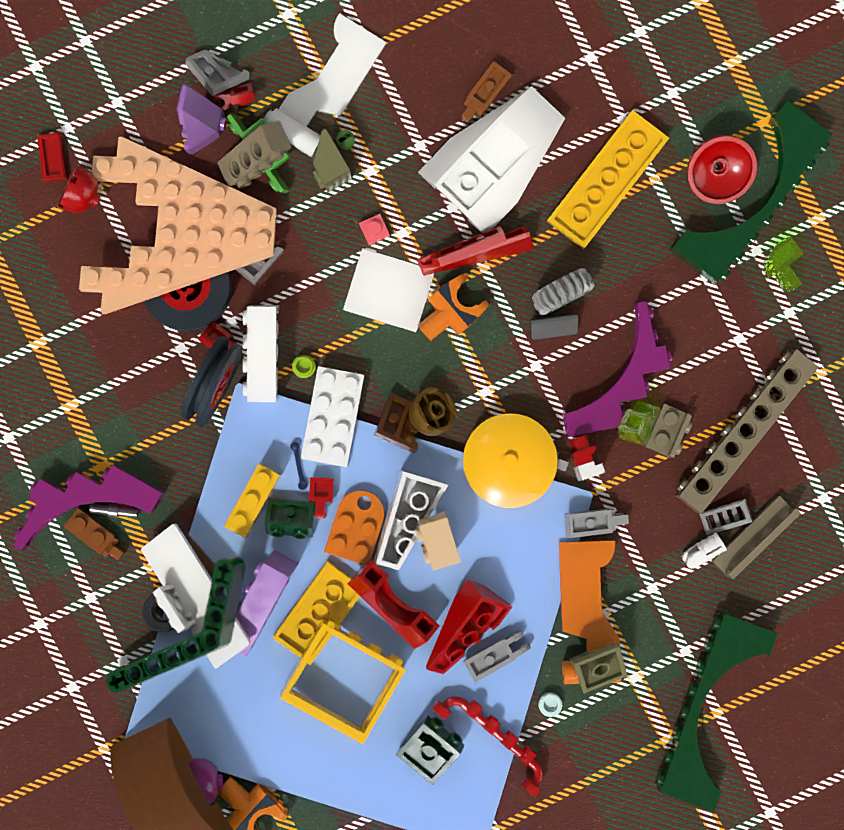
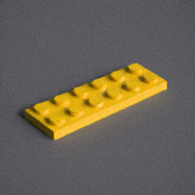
(607, 179)

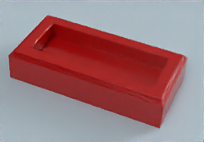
(52, 157)

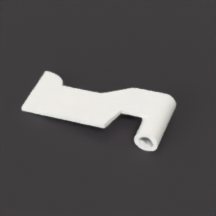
(332, 88)

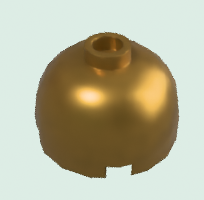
(432, 412)

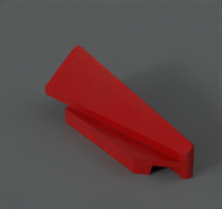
(477, 249)

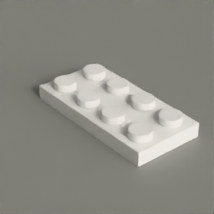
(332, 416)

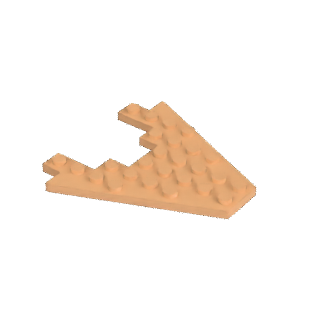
(199, 229)

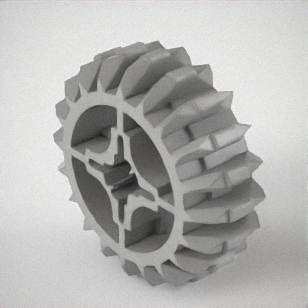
(562, 291)

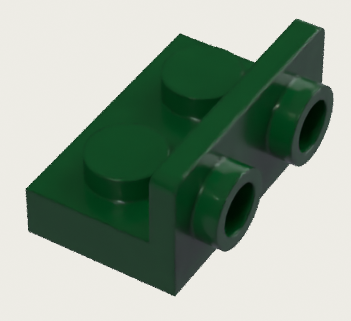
(289, 518)

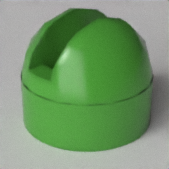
(346, 144)

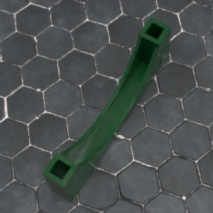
(797, 143)
(729, 644)

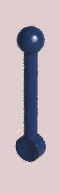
(302, 485)

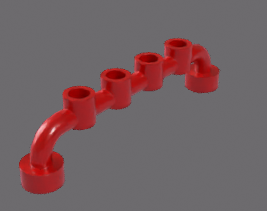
(508, 740)

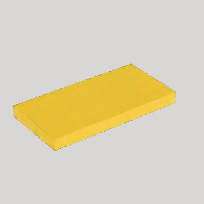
(324, 599)

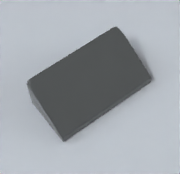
(554, 327)

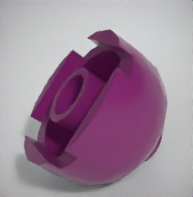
(207, 777)

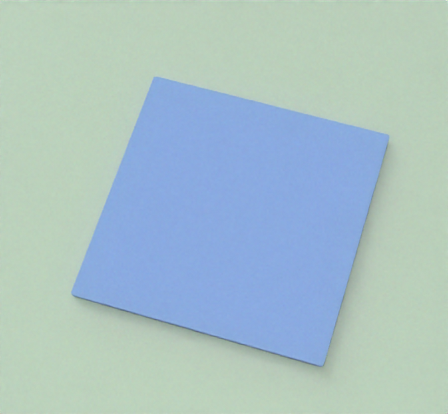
(237, 710)

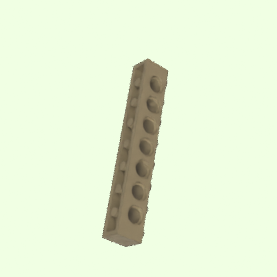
(802, 370)

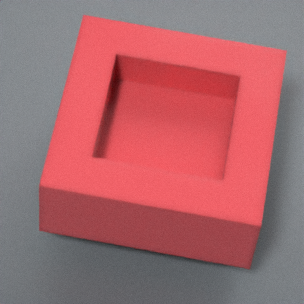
(374, 229)

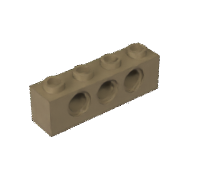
(254, 155)

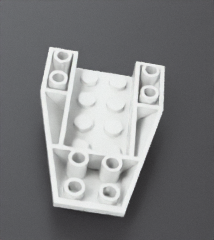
(494, 158)

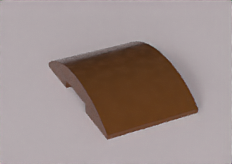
(158, 784)

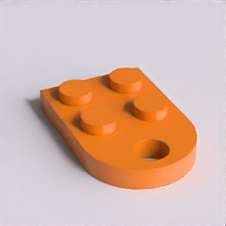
(355, 529)

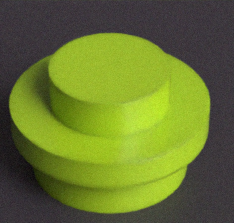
(304, 366)

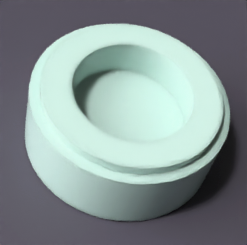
(550, 704)

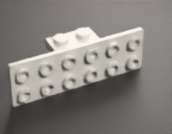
(186, 589)

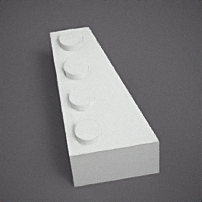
(261, 353)
(411, 501)

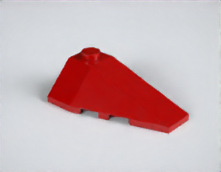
(469, 617)

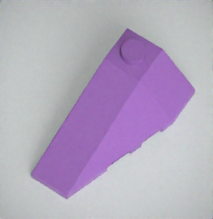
(200, 120)

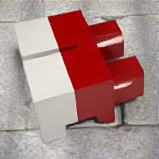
(582, 459)

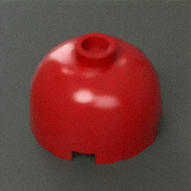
(80, 191)

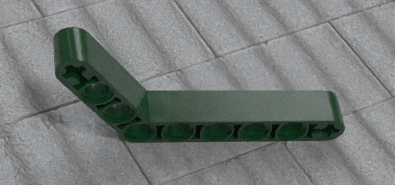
(227, 574)

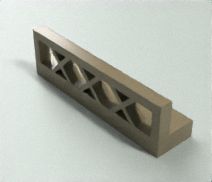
(755, 537)

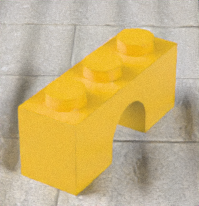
(252, 500)

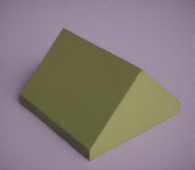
(599, 666)

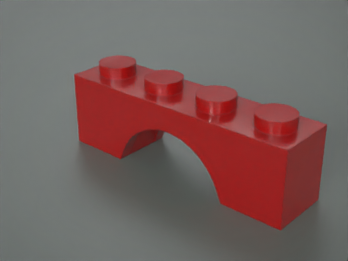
(411, 623)

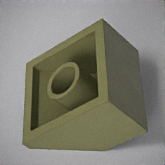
(329, 164)

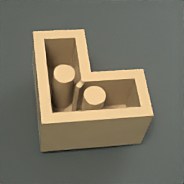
(439, 542)

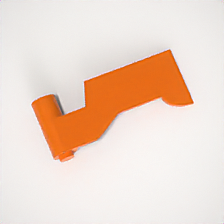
(582, 596)

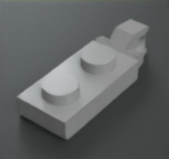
(593, 522)

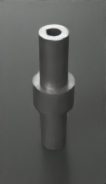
(114, 510)

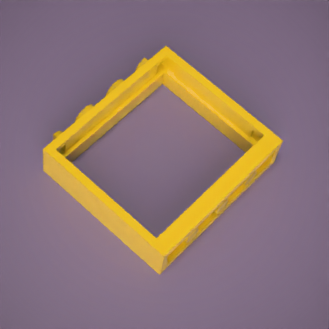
(324, 714)

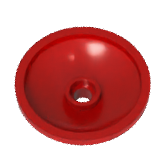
(729, 179)

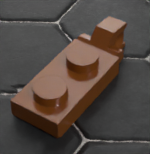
(485, 91)
(94, 534)

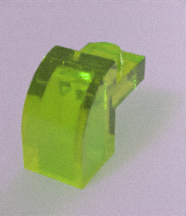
(778, 261)
(638, 423)

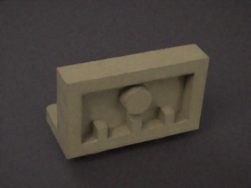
(669, 431)

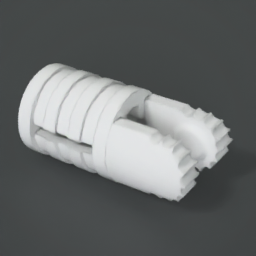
(703, 551)

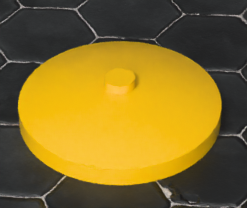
(510, 460)

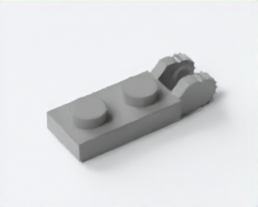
(494, 656)

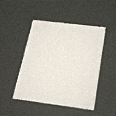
(388, 290)

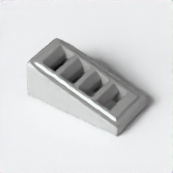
(745, 510)

